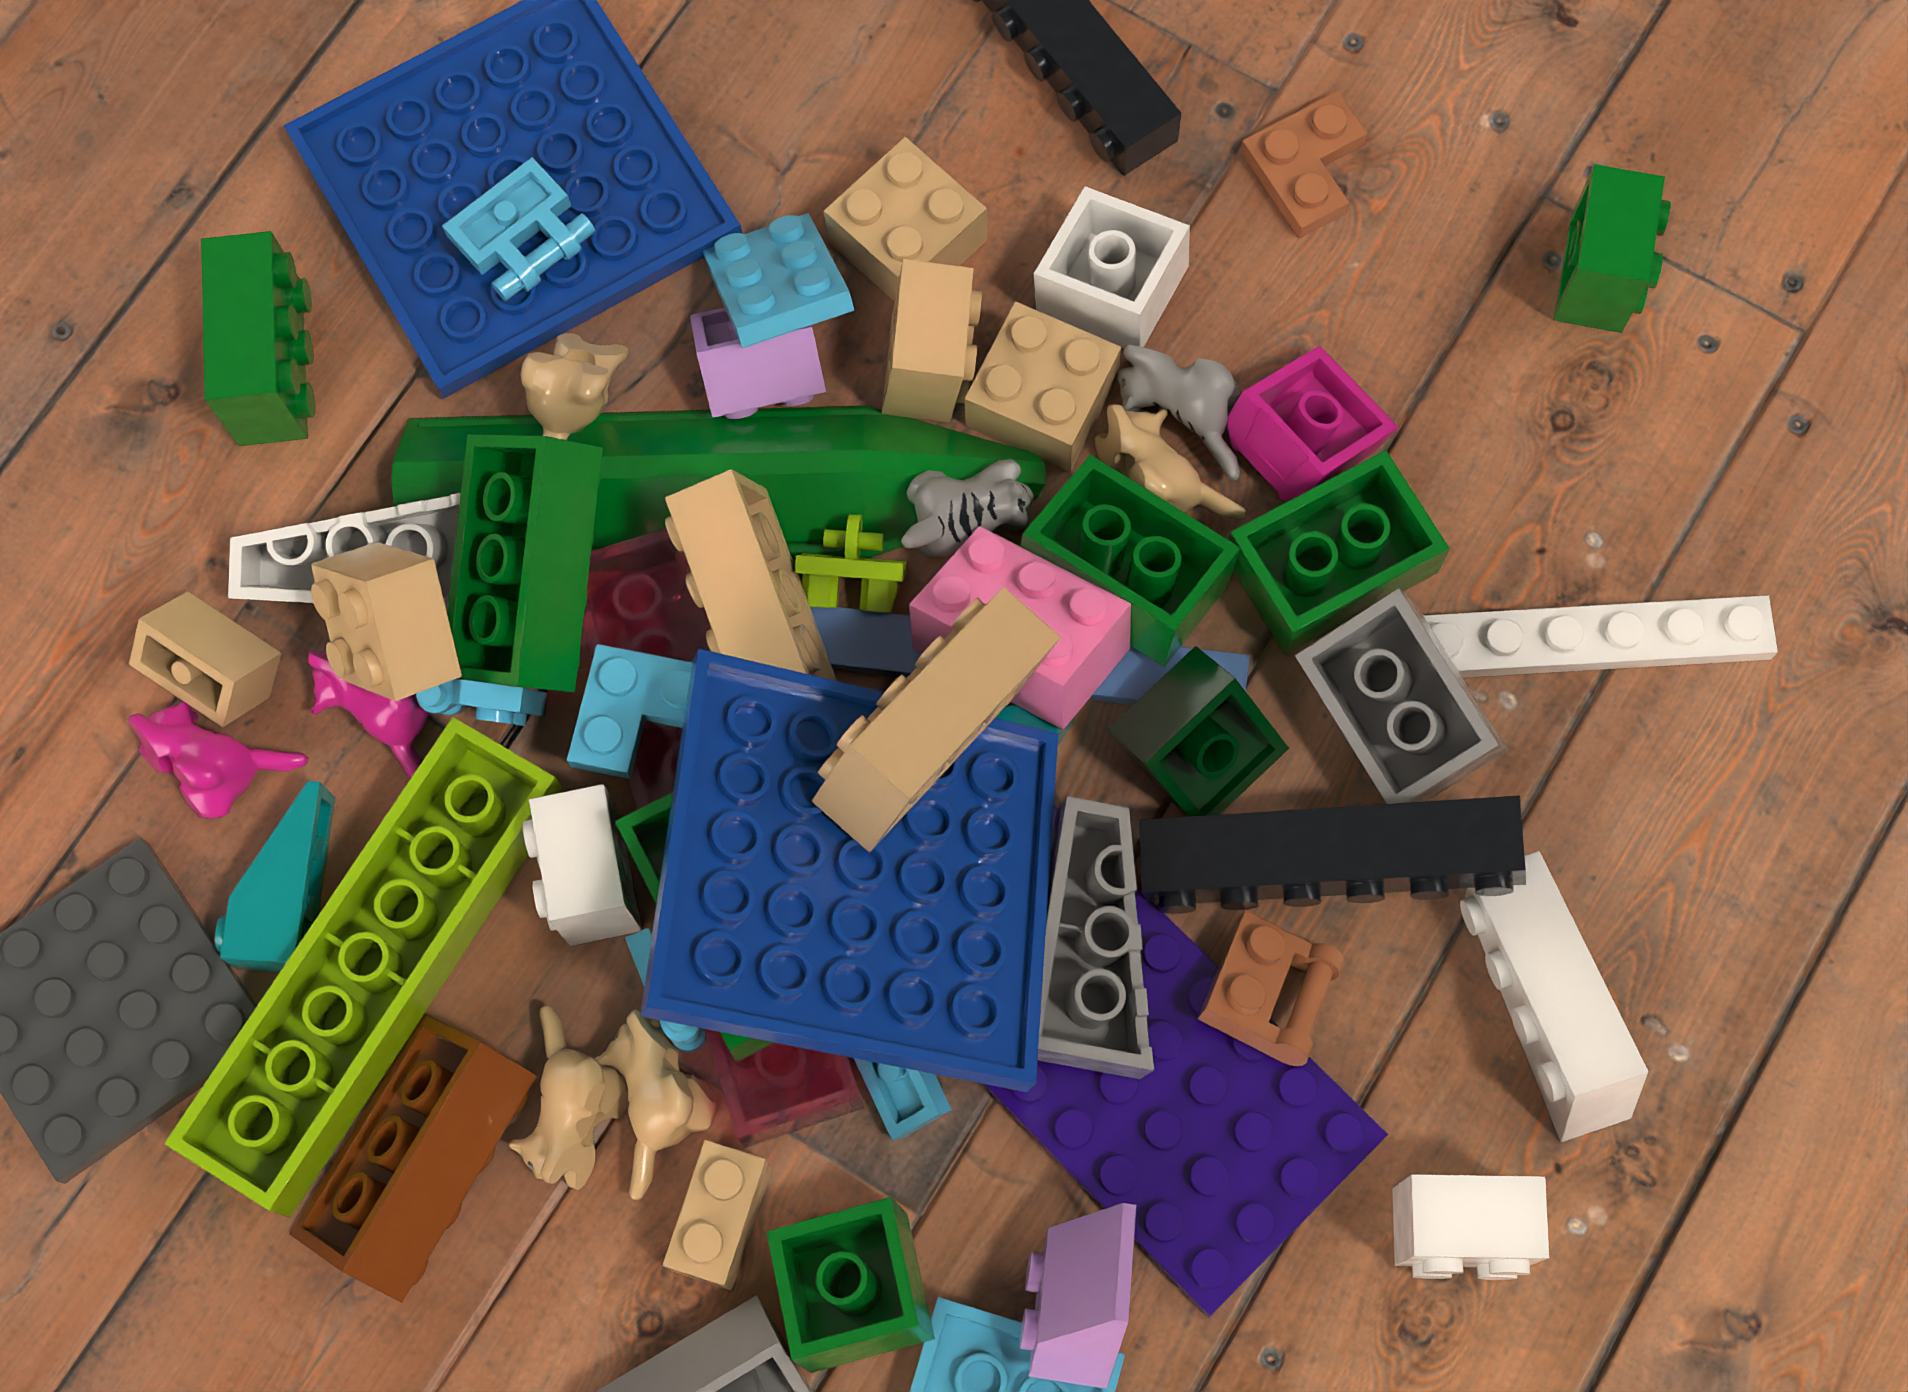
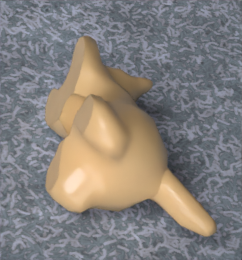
(571, 385)
(1140, 453)
(574, 1099)
(661, 1099)

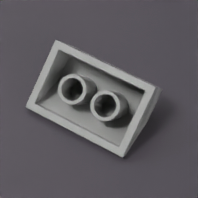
(728, 1355)

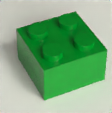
(1611, 248)
(849, 1285)

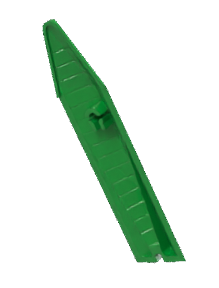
(808, 458)

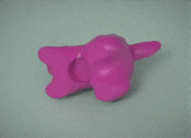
(387, 720)
(206, 763)

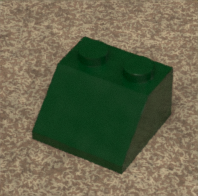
(1199, 736)

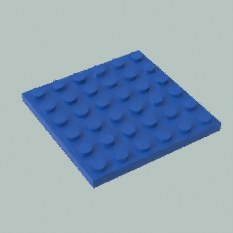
(465, 116)
(811, 941)

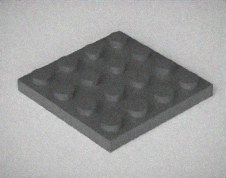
(110, 1010)

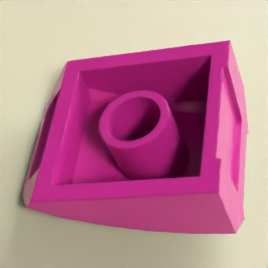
(1306, 424)

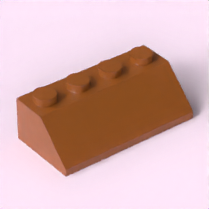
(413, 1158)

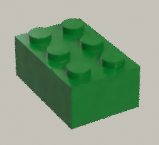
(256, 339)
(1138, 551)
(1336, 551)

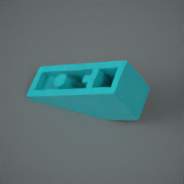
(281, 887)

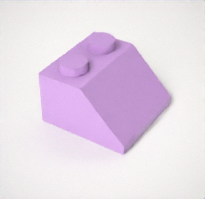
(757, 375)
(1080, 1297)

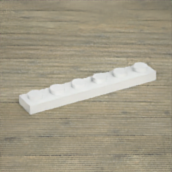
(1607, 636)

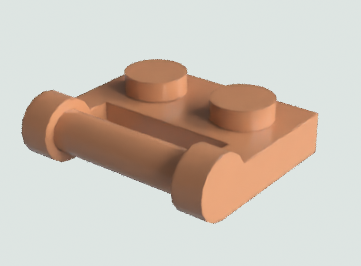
(1251, 982)

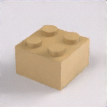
(904, 212)
(931, 341)
(1042, 386)
(385, 620)

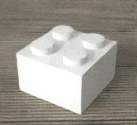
(1112, 268)
(583, 866)
(1470, 1223)

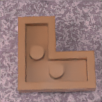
(1293, 158)

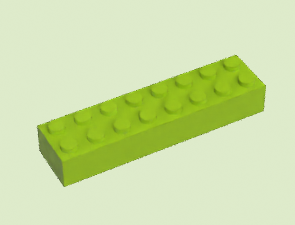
(364, 972)

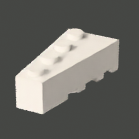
(279, 561)
(1558, 1004)

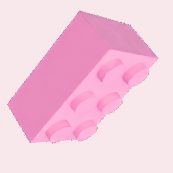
(1088, 619)

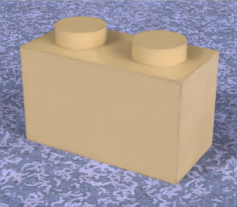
(204, 658)
(718, 1215)

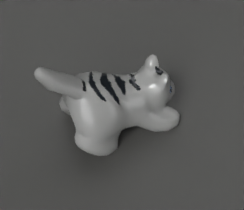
(1195, 395)
(954, 508)

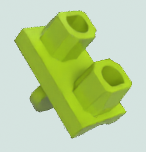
(878, 576)

